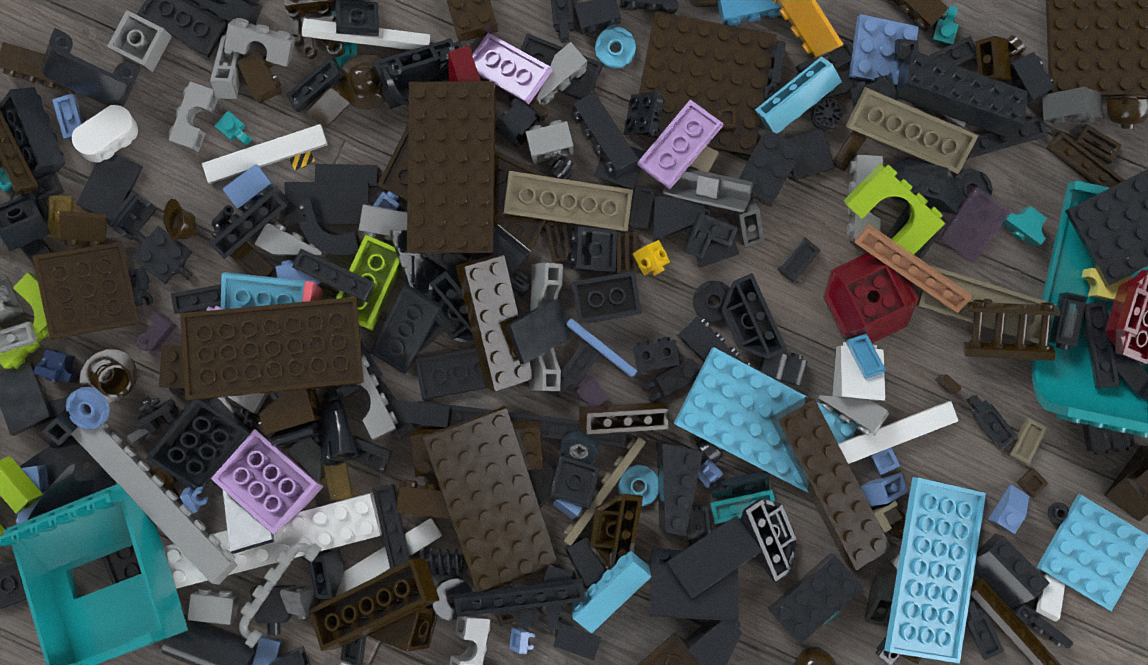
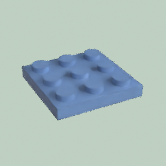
(875, 47)

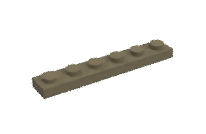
(608, 482)

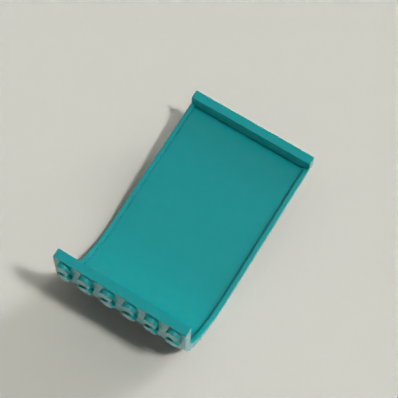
(1068, 382)

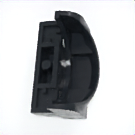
(413, 66)

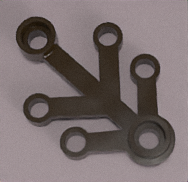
(299, 16)

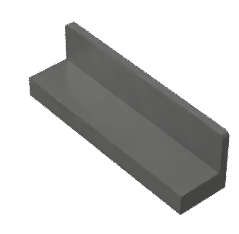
(732, 194)

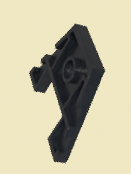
(416, 267)

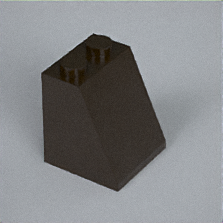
(290, 410)
(409, 632)

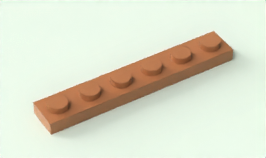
(913, 268)

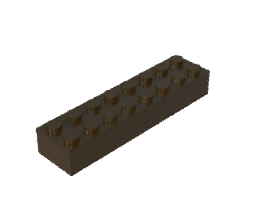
(831, 483)

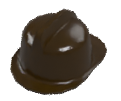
(178, 221)

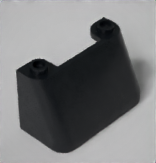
(85, 77)

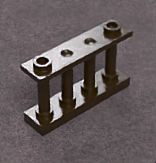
(1019, 349)

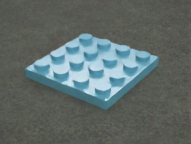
(253, 290)
(1094, 552)

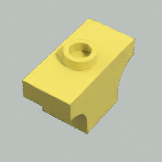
(1097, 287)

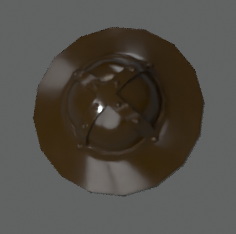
(362, 82)
(110, 373)

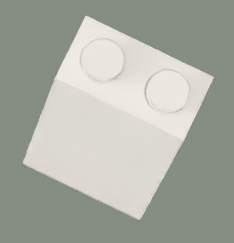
(850, 381)

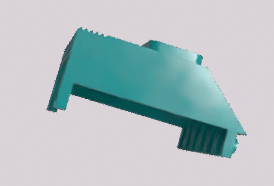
(109, 619)

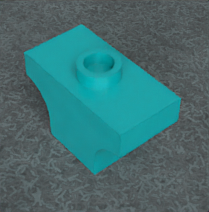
(1026, 226)

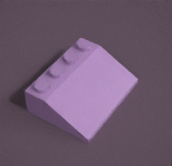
(266, 482)

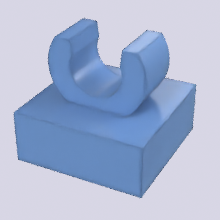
(709, 472)
(191, 500)
(519, 640)

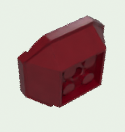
(849, 303)
(1129, 319)

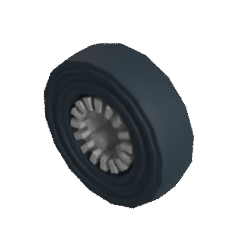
(585, 441)

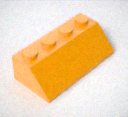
(810, 25)

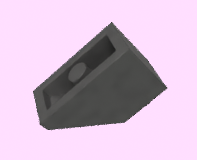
(750, 224)
(299, 600)

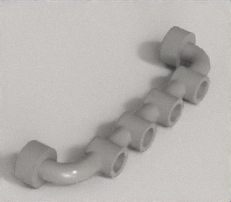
(272, 578)

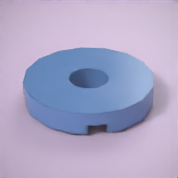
(97, 403)

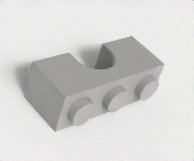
(278, 44)
(196, 100)
(475, 630)

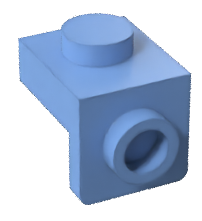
(387, 200)

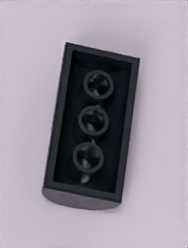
(208, 646)

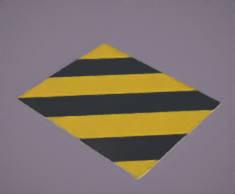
(301, 160)

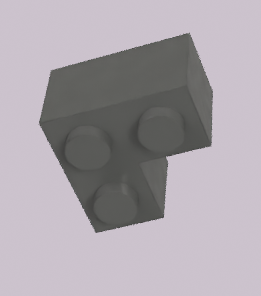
(1076, 104)

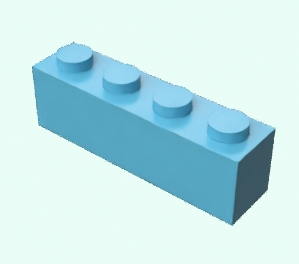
(798, 95)
(611, 591)

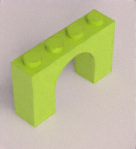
(882, 184)
(29, 290)
(16, 487)

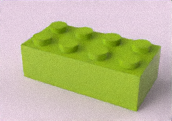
(380, 265)

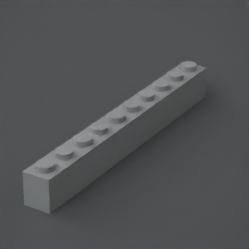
(157, 502)

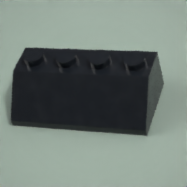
(32, 131)

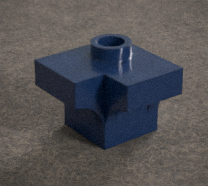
(57, 367)

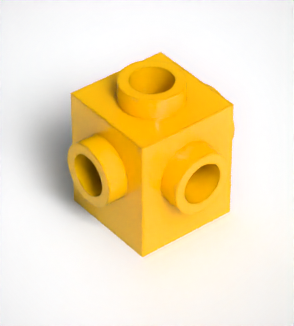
(651, 258)

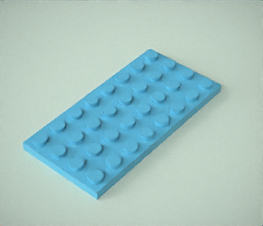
(734, 409)
(935, 571)

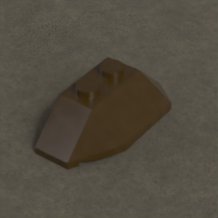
(615, 528)

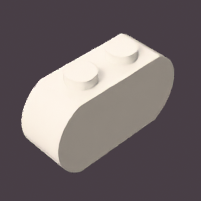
(105, 133)

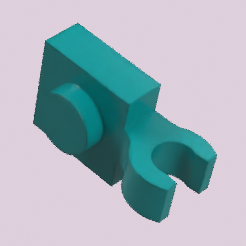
(945, 29)
(232, 128)

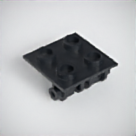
(642, 113)

